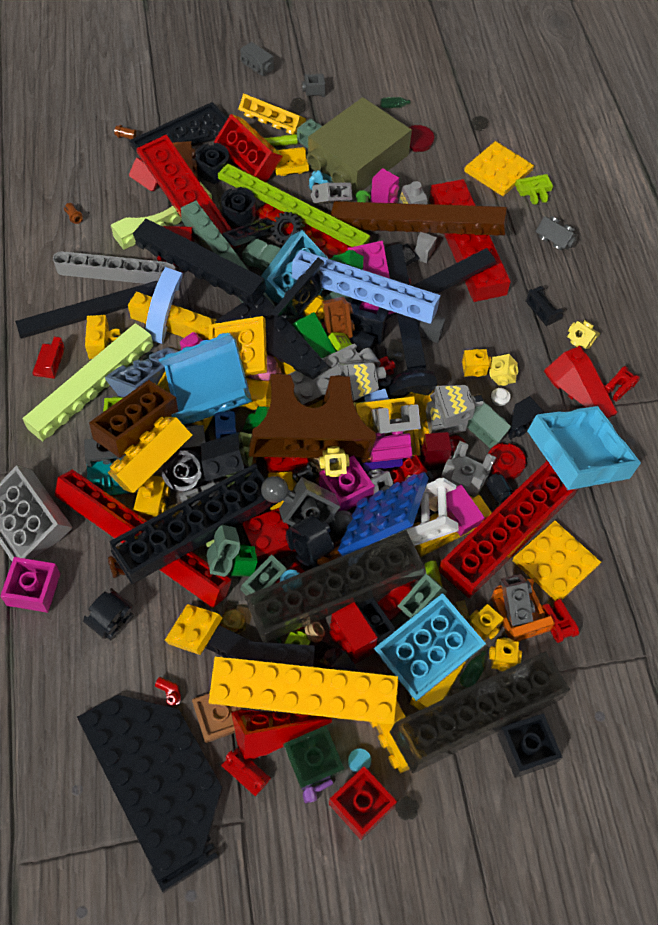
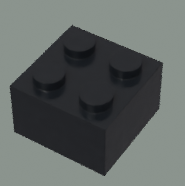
(529, 745)

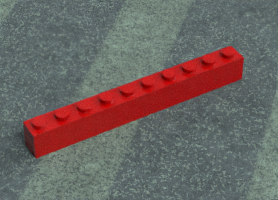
(118, 519)

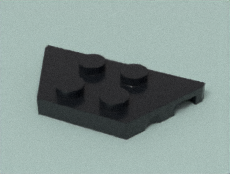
(302, 293)

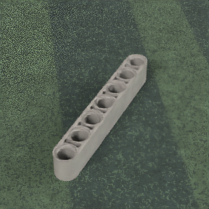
(109, 267)

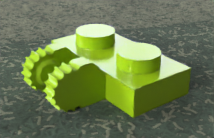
(534, 185)

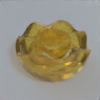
(236, 615)

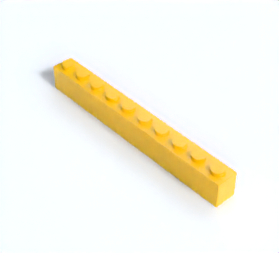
(182, 322)

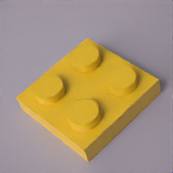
(193, 629)

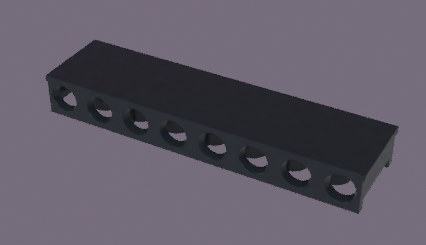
(192, 526)

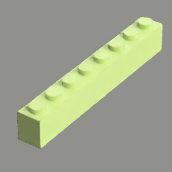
(87, 382)

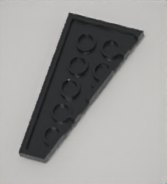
(196, 126)
(281, 338)

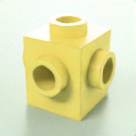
(587, 338)
(504, 369)
(337, 468)

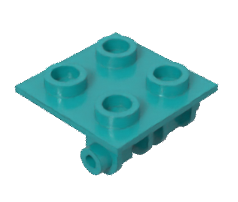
(99, 476)

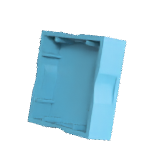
(583, 447)

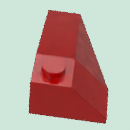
(579, 379)
(270, 730)

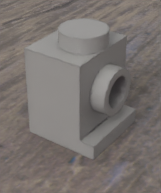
(380, 478)

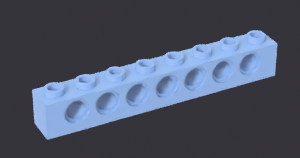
(371, 287)

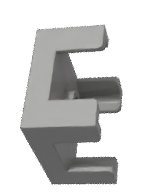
(409, 421)
(467, 471)

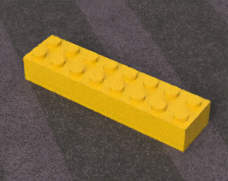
(304, 690)

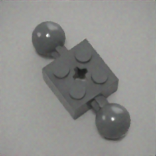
(304, 501)

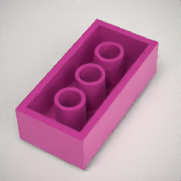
(375, 263)

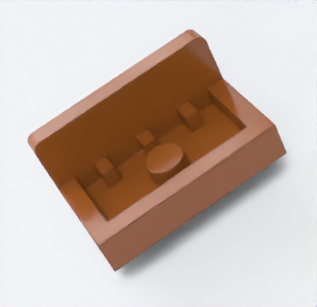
(337, 316)

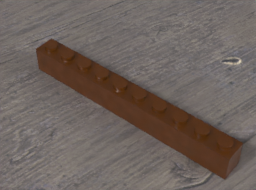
(422, 217)

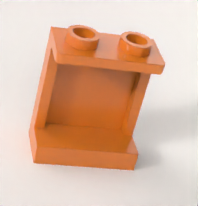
(539, 625)

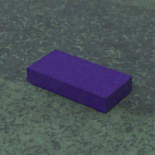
(381, 464)

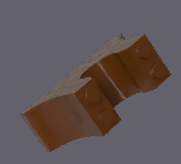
(303, 431)

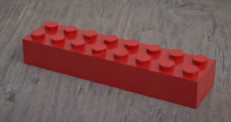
(490, 282)
(505, 530)

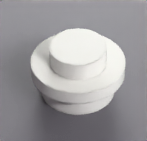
(500, 396)

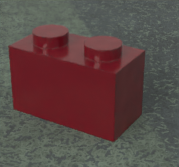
(436, 450)

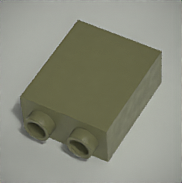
(358, 145)

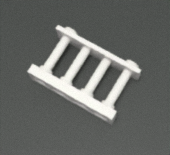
(442, 525)

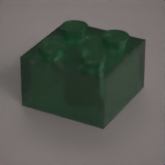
(314, 758)

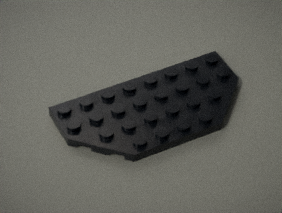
(156, 778)

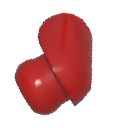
(171, 689)

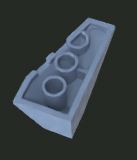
(127, 379)

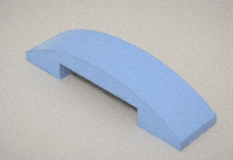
(161, 303)

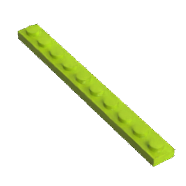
(288, 203)

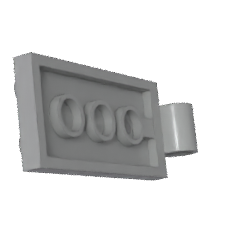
(311, 391)

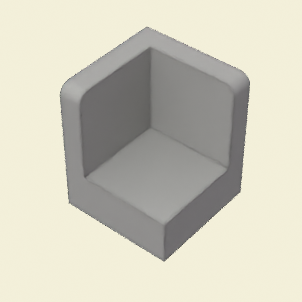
(425, 246)

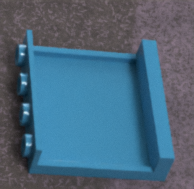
(206, 378)

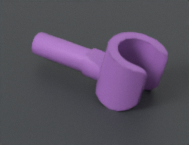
(309, 794)

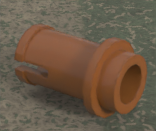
(121, 131)
(74, 215)

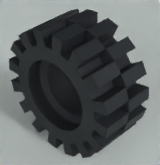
(282, 221)

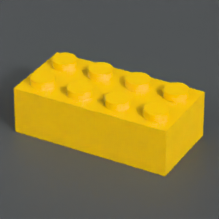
(149, 453)

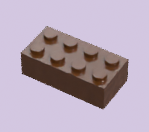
(131, 417)

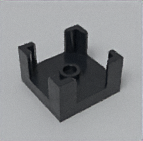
(369, 322)

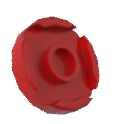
(509, 460)

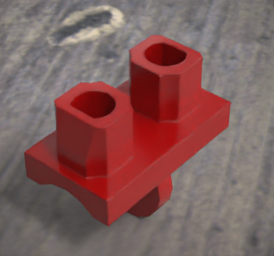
(410, 467)

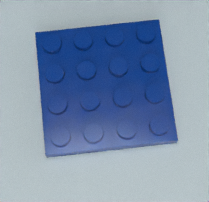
(384, 514)

